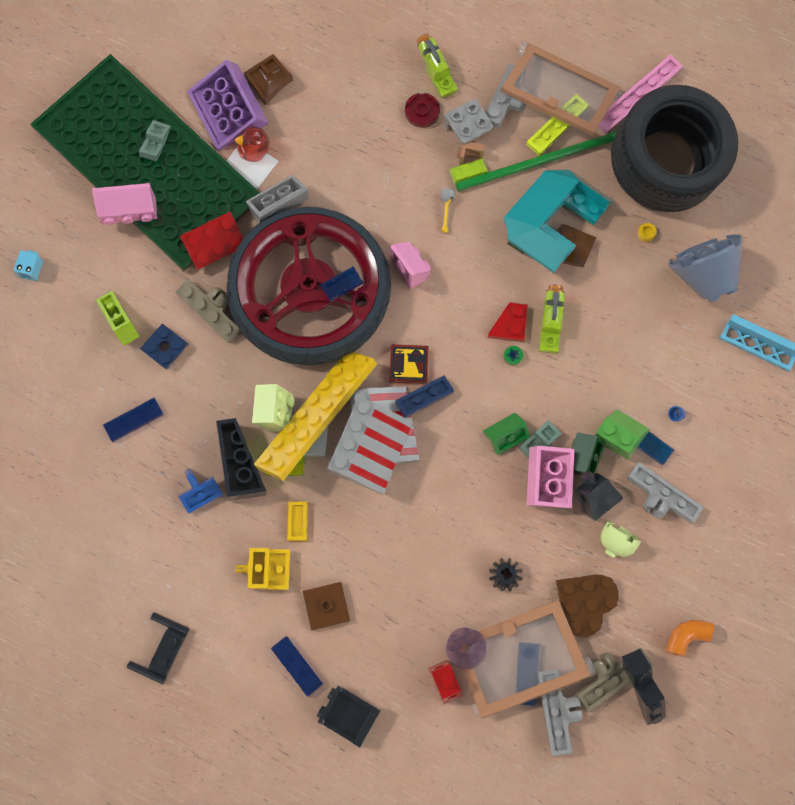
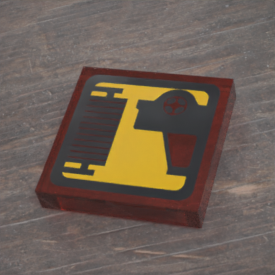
(408, 364)

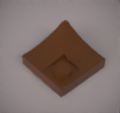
(268, 77)
(583, 245)

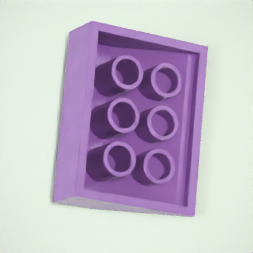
(226, 104)

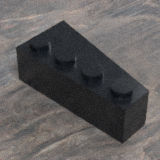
(239, 471)

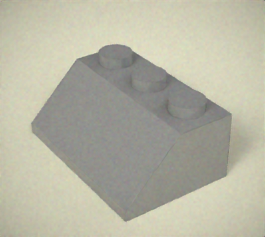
(278, 198)

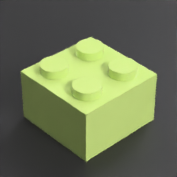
(272, 407)

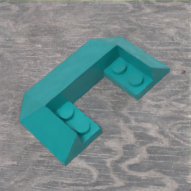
(533, 211)

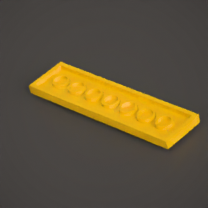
(315, 415)

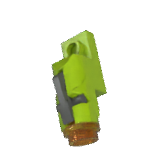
(436, 66)
(552, 319)

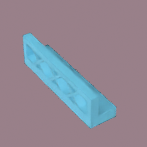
(762, 336)

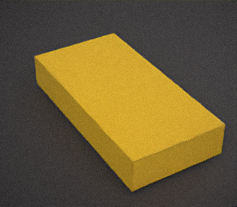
(297, 521)

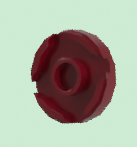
(422, 110)

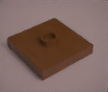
(326, 606)

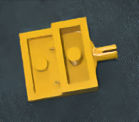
(267, 569)

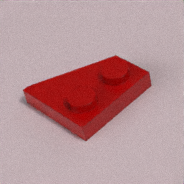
(511, 323)

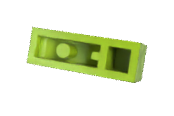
(117, 318)

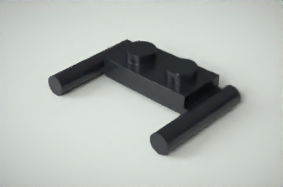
(166, 651)

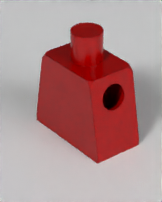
(445, 681)

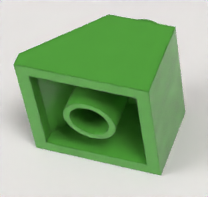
(622, 433)

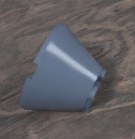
(711, 266)

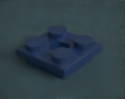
(159, 337)

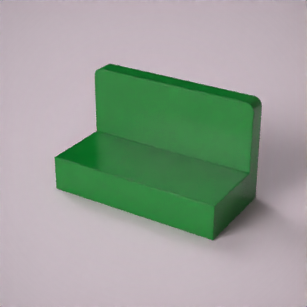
(507, 433)

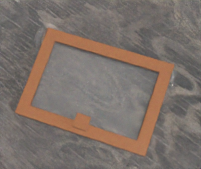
(560, 88)
(526, 660)

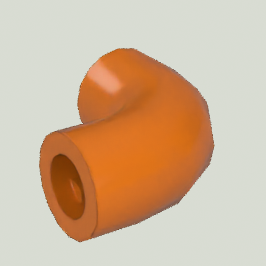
(687, 632)

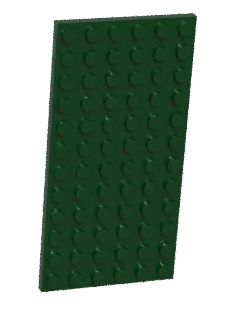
(100, 134)

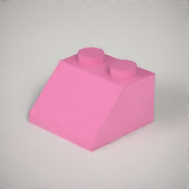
(409, 263)

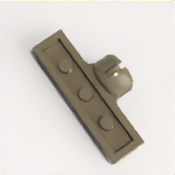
(210, 308)
(608, 680)

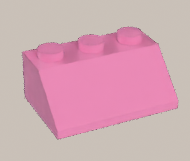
(125, 204)
(550, 477)

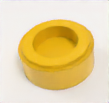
(647, 232)

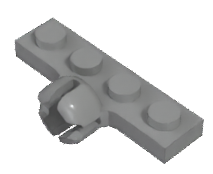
(502, 102)
(663, 495)
(557, 720)

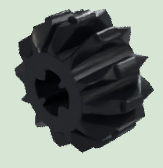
(499, 577)

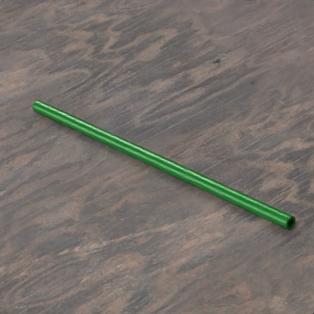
(536, 161)

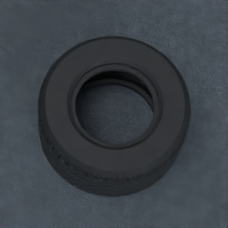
(696, 119)

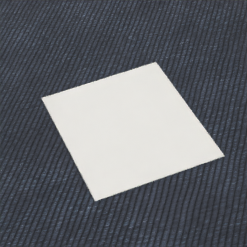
(253, 172)

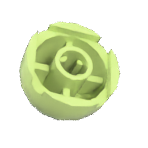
(618, 540)

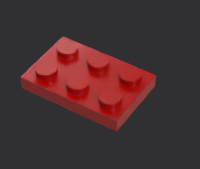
(212, 240)

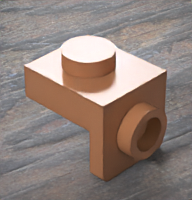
(470, 149)

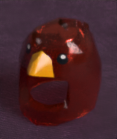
(255, 144)

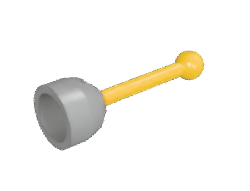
(447, 196)

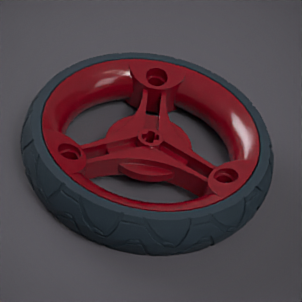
(283, 228)

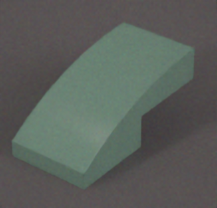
(155, 140)
(542, 437)

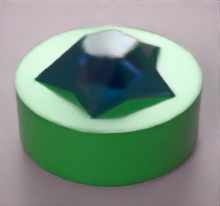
(513, 355)

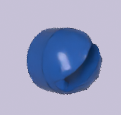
(676, 415)

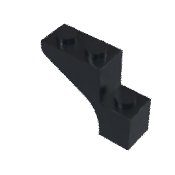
(646, 690)

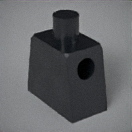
(597, 495)

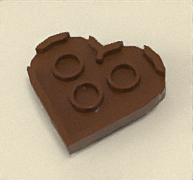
(585, 602)

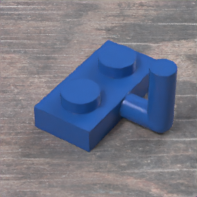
(199, 493)

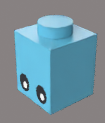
(28, 265)

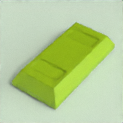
(468, 170)

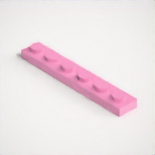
(654, 79)

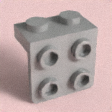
(468, 121)

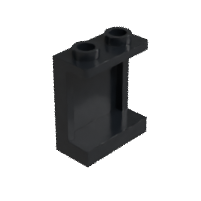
(348, 715)

